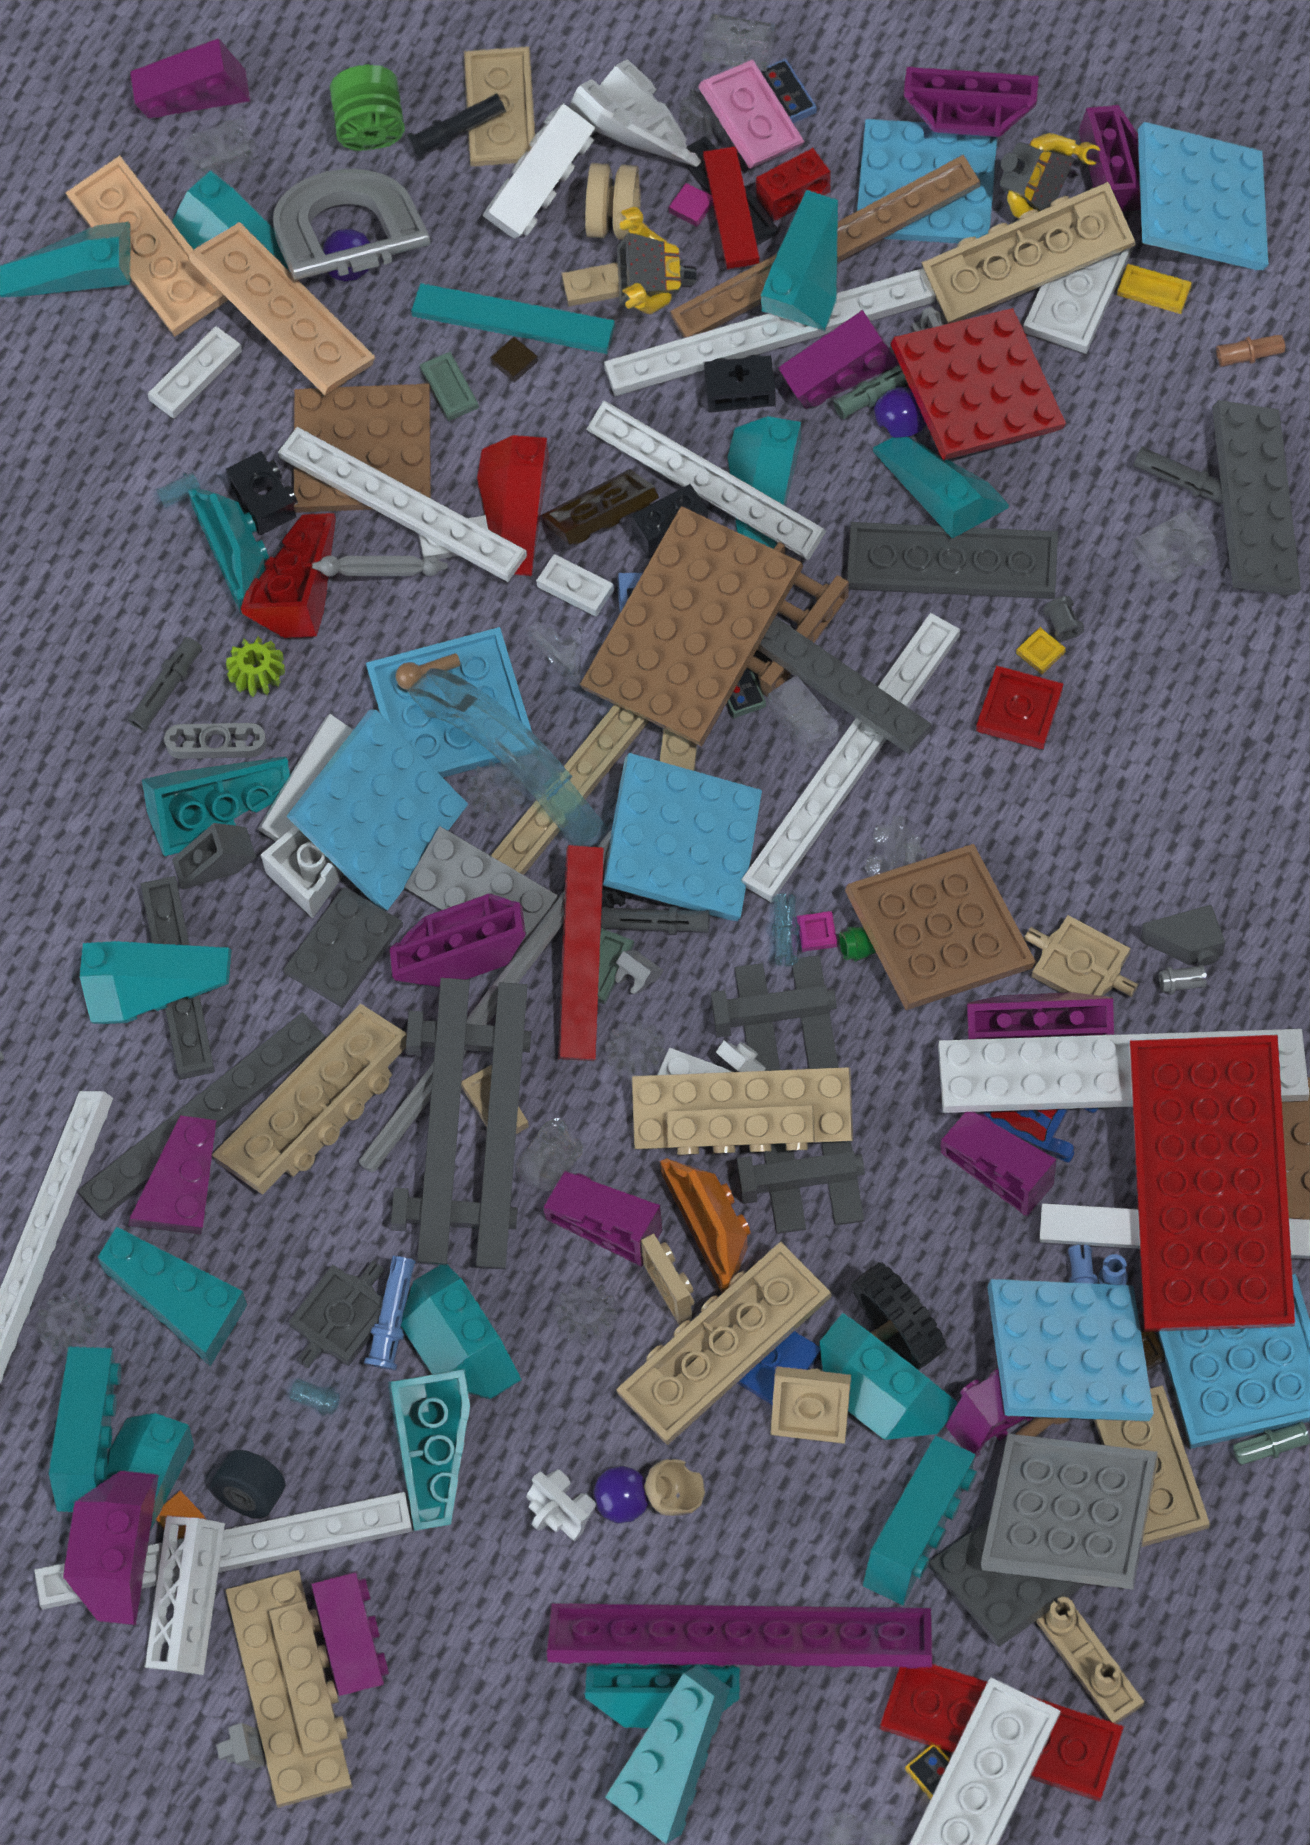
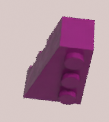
(190, 81)
(1119, 153)
(838, 361)
(1000, 1161)
(180, 1181)
(603, 1215)
(981, 1415)
(350, 1632)

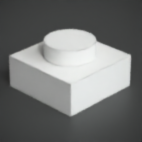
(740, 1057)

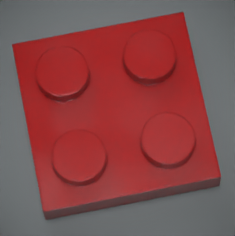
(1019, 707)

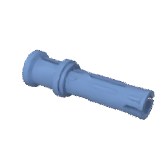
(388, 1331)

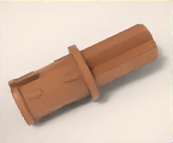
(1249, 350)

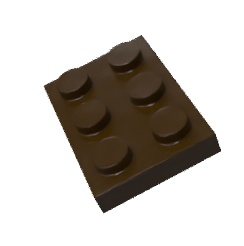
(600, 507)

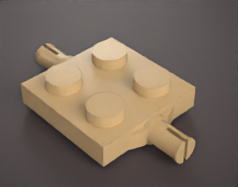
(1080, 960)

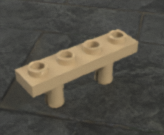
(1089, 1661)

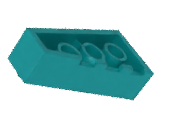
(83, 1424)
(919, 1519)
(667, 1762)

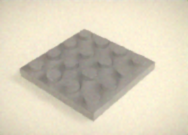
(1070, 1511)

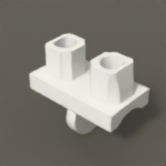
(555, 1507)

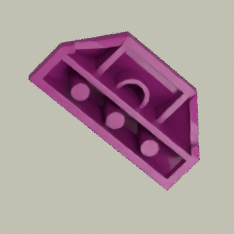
(970, 99)
(460, 941)
(1040, 1016)
(111, 1545)

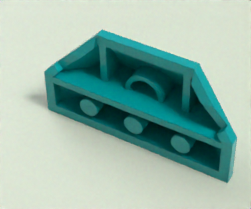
(230, 540)
(456, 1334)
(884, 1387)
(637, 1692)

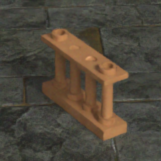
(809, 622)

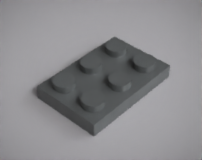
(343, 947)

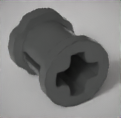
(1063, 618)

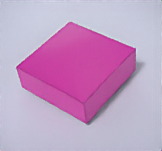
(691, 205)
(817, 931)

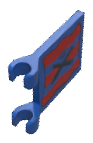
(1037, 1128)

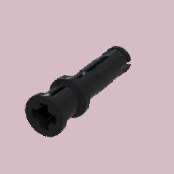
(442, 132)

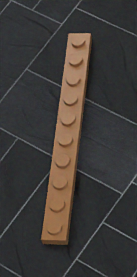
(854, 235)

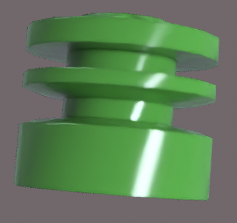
(367, 107)

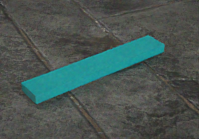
(513, 318)

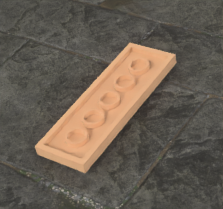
(157, 248)
(282, 308)

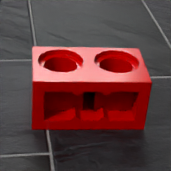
(785, 185)

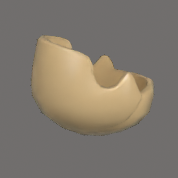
(666, 1481)

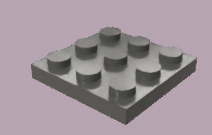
(996, 1600)

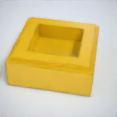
(1041, 650)

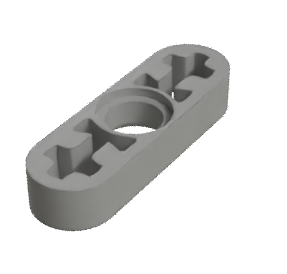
(241, 733)

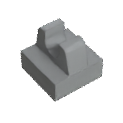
(639, 967)
(242, 1747)

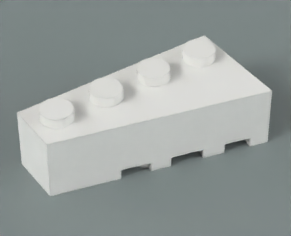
(539, 172)
(301, 870)

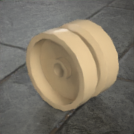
(608, 200)

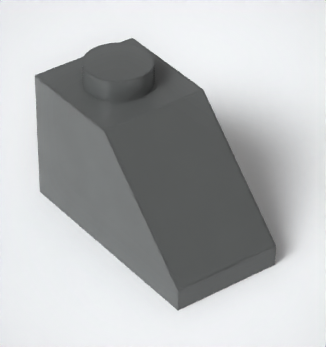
(214, 855)
(1187, 936)

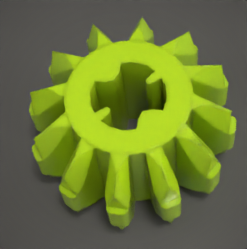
(243, 672)

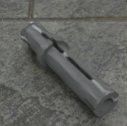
(1198, 482)
(172, 673)
(656, 919)

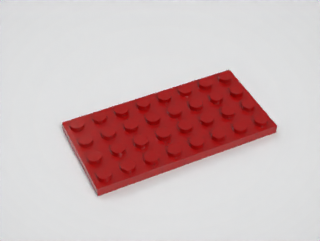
(1211, 1183)

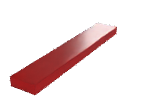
(580, 953)

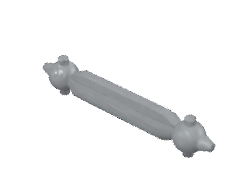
(379, 565)

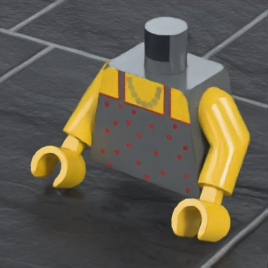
(1038, 171)
(648, 266)

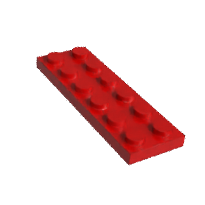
(937, 1703)

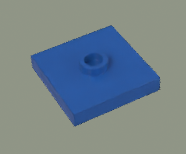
(791, 1353)

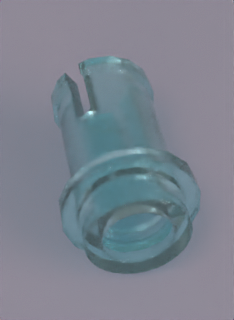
(177, 489)
(315, 1396)

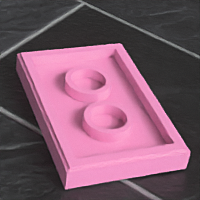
(751, 114)

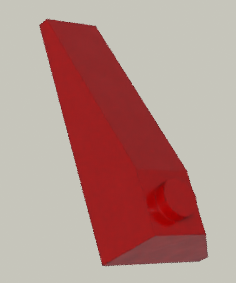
(512, 491)
(290, 592)

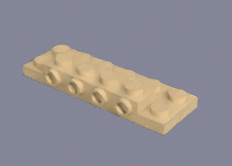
(1028, 253)
(314, 1101)
(742, 1110)
(723, 1342)
(290, 1688)

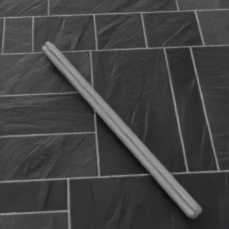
(481, 1016)

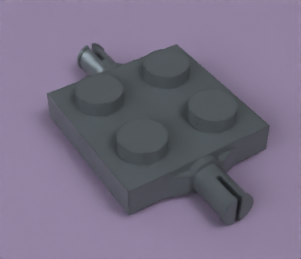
(339, 1315)

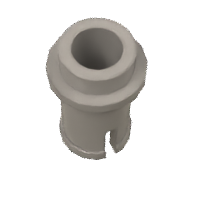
(1181, 979)

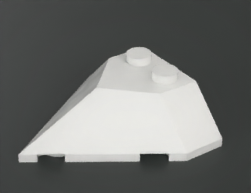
(630, 114)

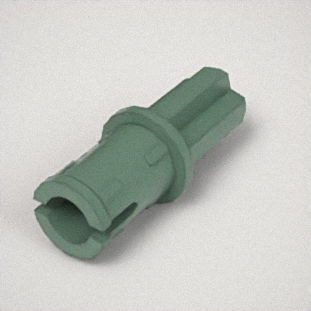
(1271, 1443)

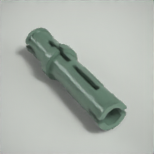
(869, 392)

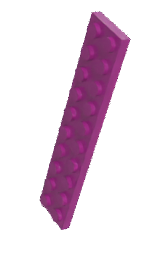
(740, 1635)

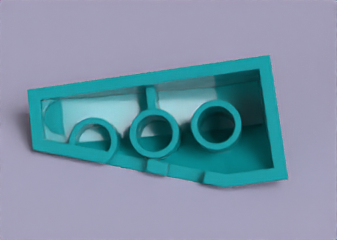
(213, 208)
(79, 262)
(805, 268)
(765, 458)
(943, 488)
(140, 977)
(430, 1433)
(152, 1446)

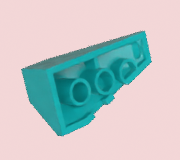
(192, 800)

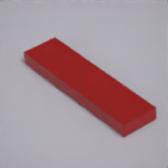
(731, 207)

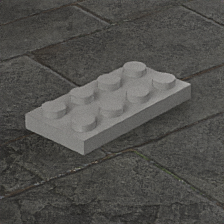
(458, 872)

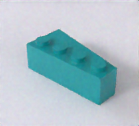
(179, 1295)

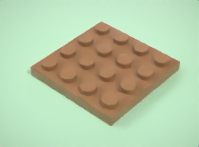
(374, 424)
(939, 926)

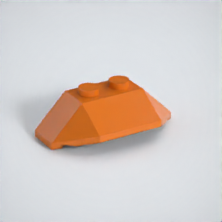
(709, 1217)

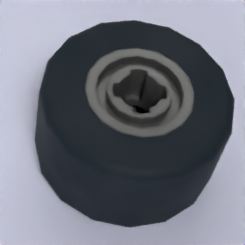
(248, 1484)

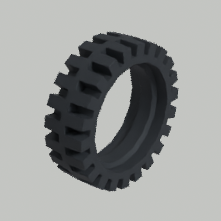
(888, 1298)

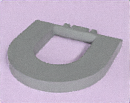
(337, 187)

